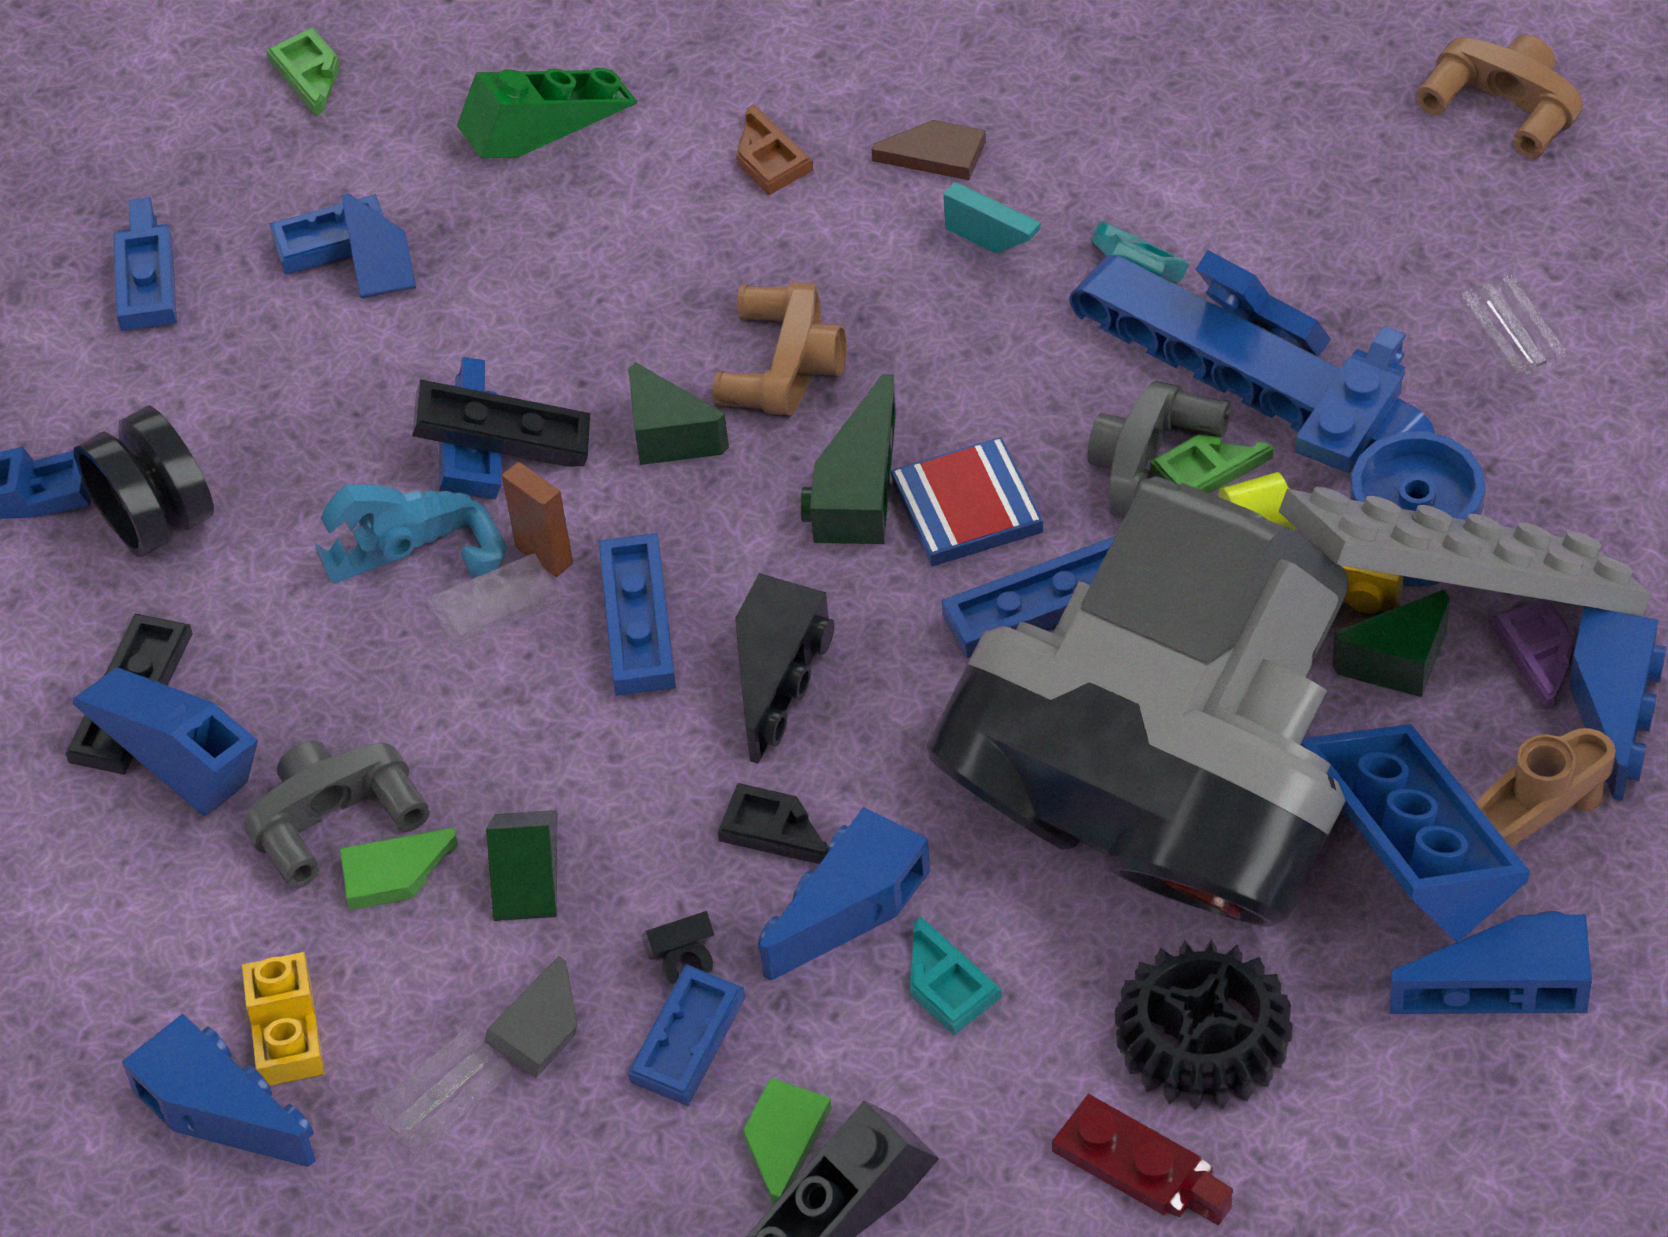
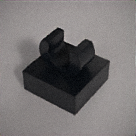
(678, 939)

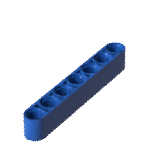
(1216, 345)

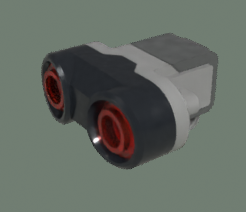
(1166, 709)

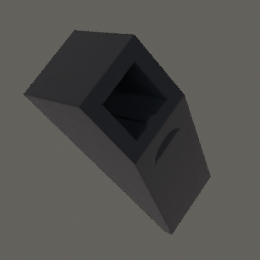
(776, 640)
(852, 1179)

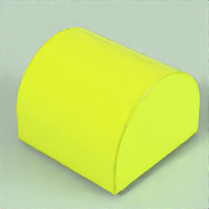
(1261, 496)

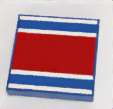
(966, 501)

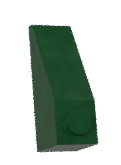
(854, 474)

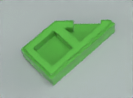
(307, 67)
(1208, 462)
(393, 867)
(784, 1132)

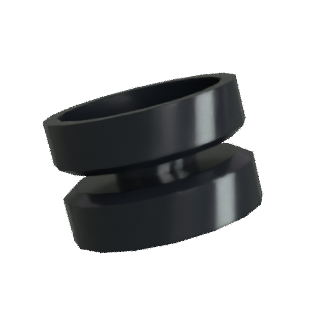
(144, 480)

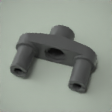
(1132, 441)
(316, 785)

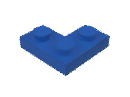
(1248, 299)

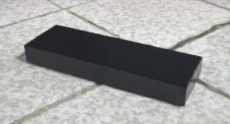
(501, 424)
(149, 650)

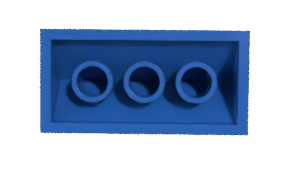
(1422, 824)

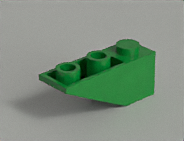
(524, 110)

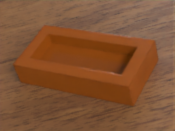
(537, 518)

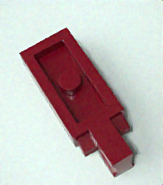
(1141, 1162)

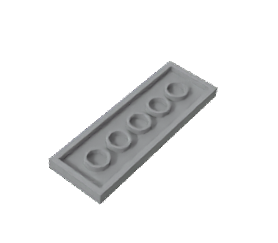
(1463, 552)

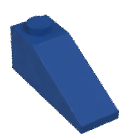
(1510, 968)

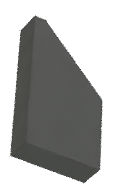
(537, 1022)

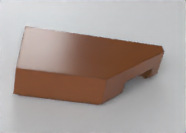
(769, 153)

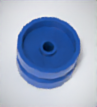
(1420, 471)

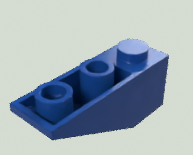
(1609, 684)
(173, 735)
(856, 887)
(206, 1095)

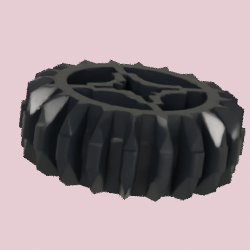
(1225, 1047)

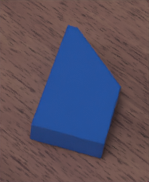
(378, 250)

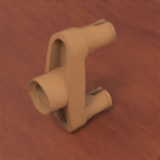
(1516, 72)
(802, 350)
(1574, 773)

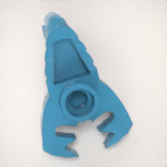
(399, 522)

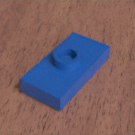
(315, 237)
(686, 1035)

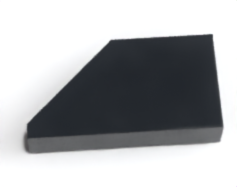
(771, 824)

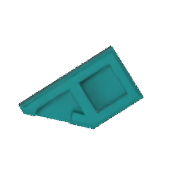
(985, 220)
(1118, 242)
(947, 980)

